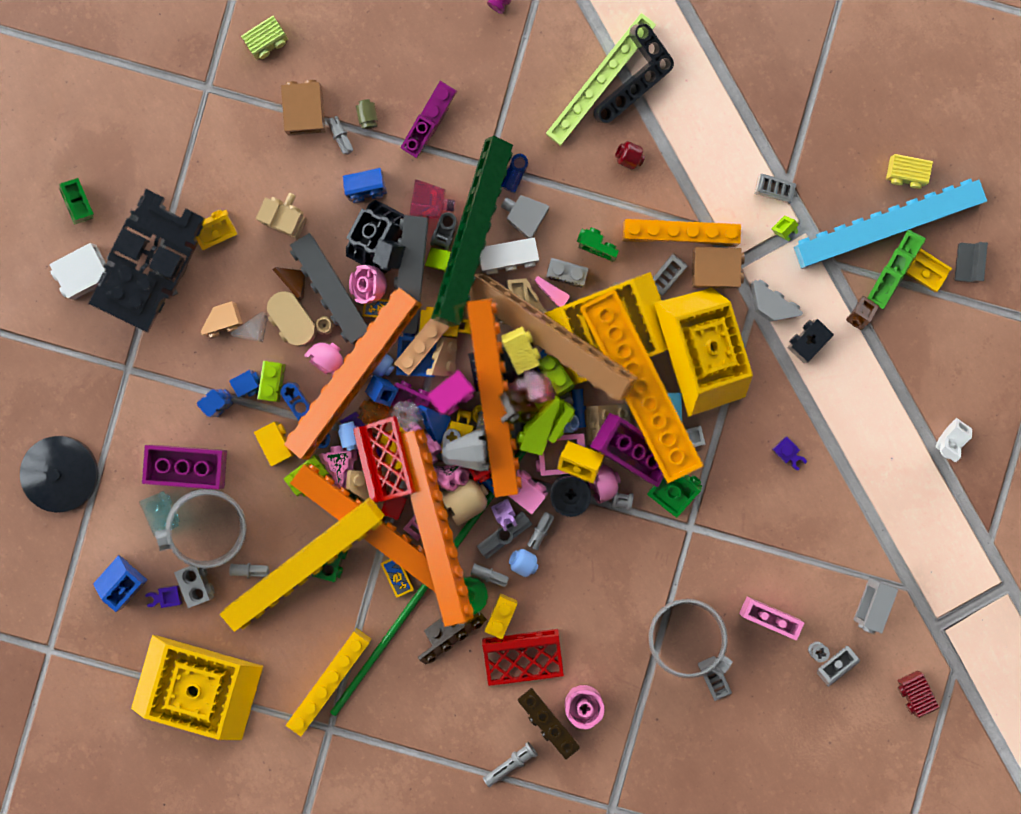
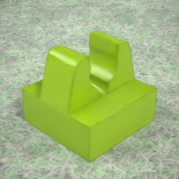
(784, 227)

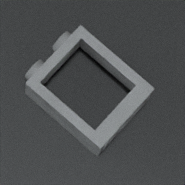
(875, 606)

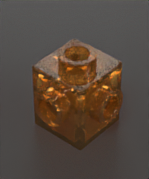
(373, 412)

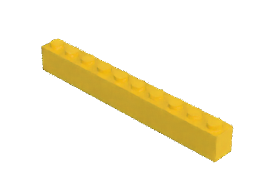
(302, 564)

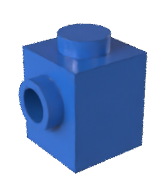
(246, 384)
(381, 390)

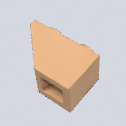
(222, 318)

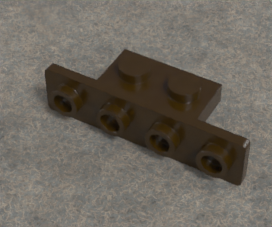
(444, 637)
(551, 727)

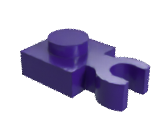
(788, 452)
(167, 597)

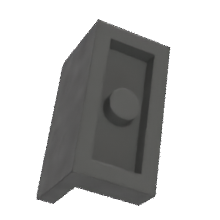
(971, 262)

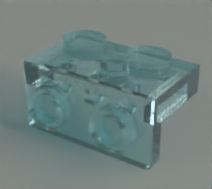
(156, 511)

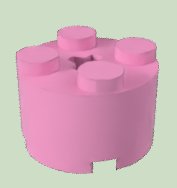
(593, 712)

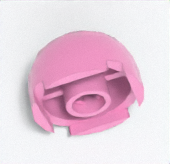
(367, 284)
(325, 357)
(605, 484)

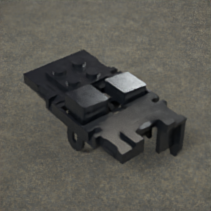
(129, 291)

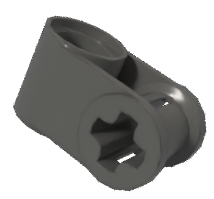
(443, 232)

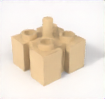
(282, 216)

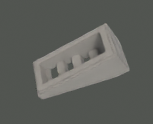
(770, 179)
(680, 263)
(720, 693)

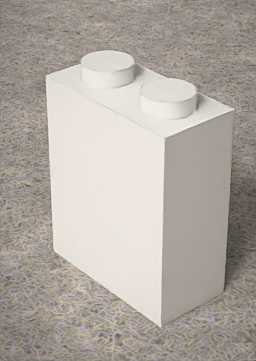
(79, 271)

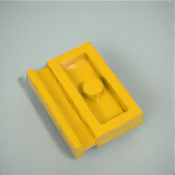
(928, 271)

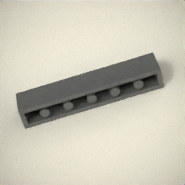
(412, 265)
(330, 288)

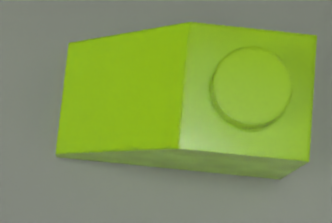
(438, 259)

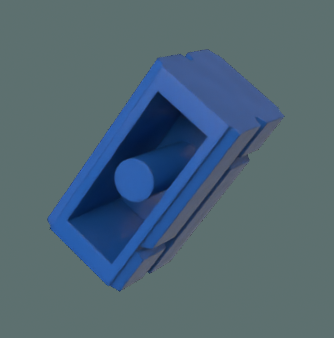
(215, 402)

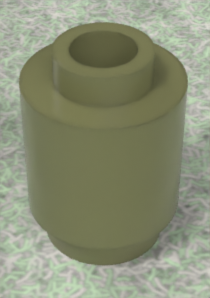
(367, 114)

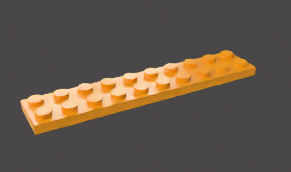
(647, 396)

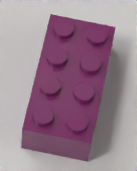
(628, 448)
(184, 466)

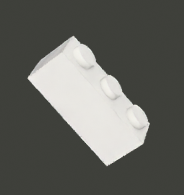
(509, 256)

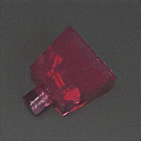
(429, 201)

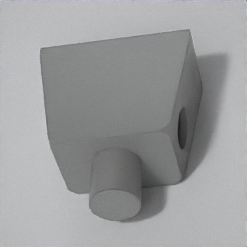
(525, 214)

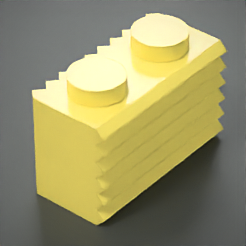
(909, 171)
(520, 350)

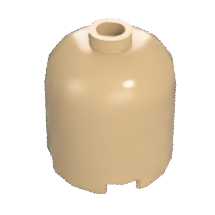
(466, 501)

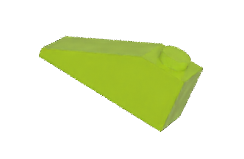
(536, 431)

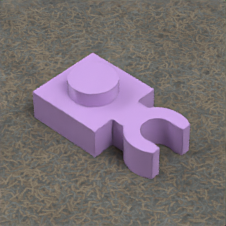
(504, 513)

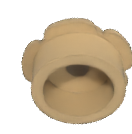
(319, 325)

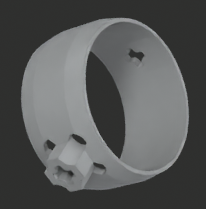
(164, 536)
(721, 663)

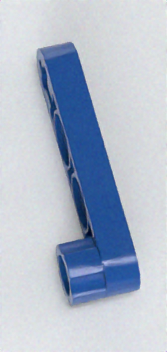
(287, 397)

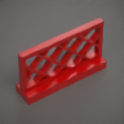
(372, 463)
(519, 642)

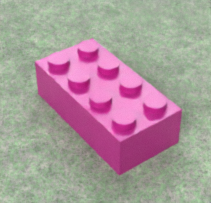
(451, 393)

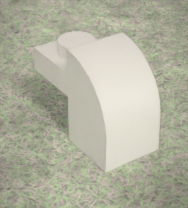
(953, 439)

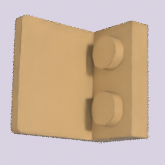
(597, 415)

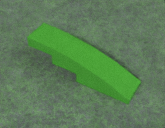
(896, 268)

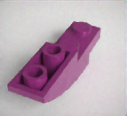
(429, 119)

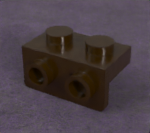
(517, 407)

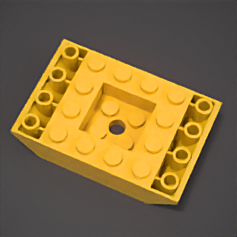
(638, 300)
(689, 328)
(223, 685)

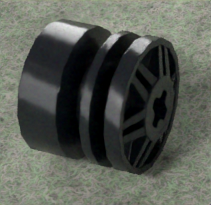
(570, 506)

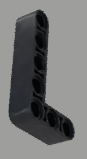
(638, 78)

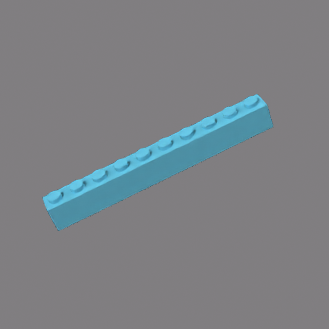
(890, 223)

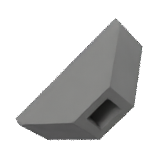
(772, 304)

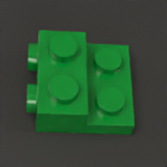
(591, 241)
(676, 494)

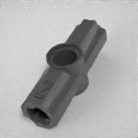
(494, 542)

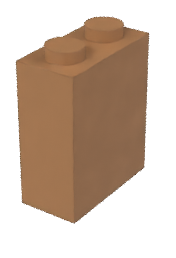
(303, 107)
(717, 267)

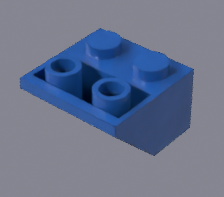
(364, 185)
(119, 583)

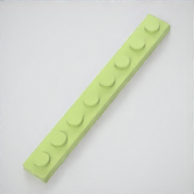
(596, 84)

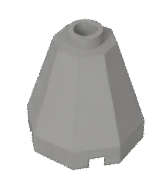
(468, 451)

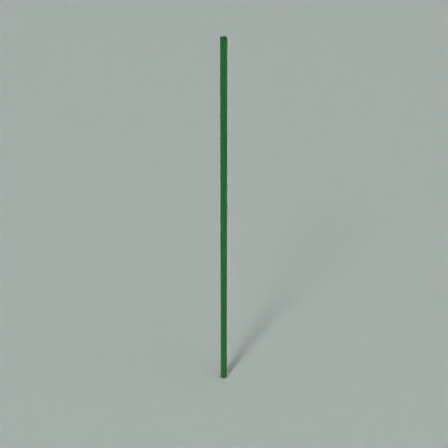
(406, 612)

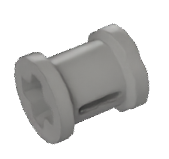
(622, 500)
(820, 657)

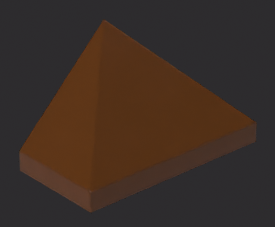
(293, 280)

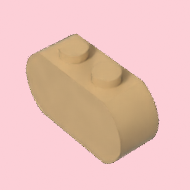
(291, 319)

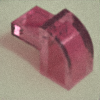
(537, 386)

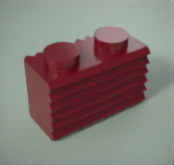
(918, 694)

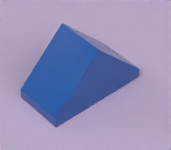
(434, 422)

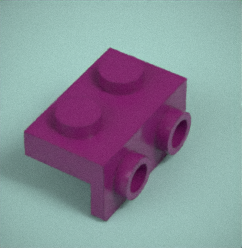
(405, 393)

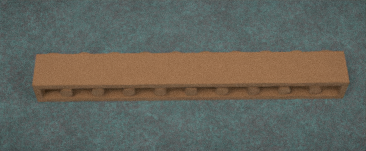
(555, 339)

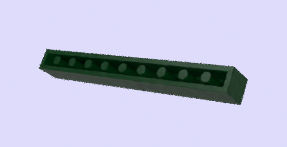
(472, 232)

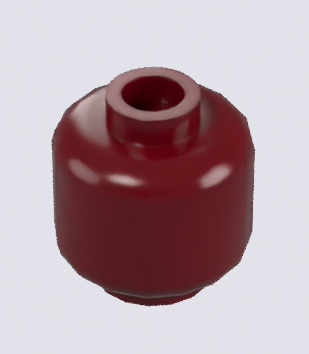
(629, 155)

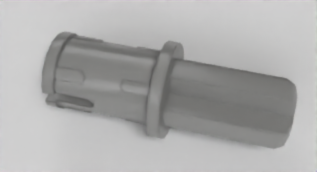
(340, 135)
(541, 530)
(248, 570)
(489, 575)

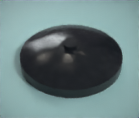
(59, 474)

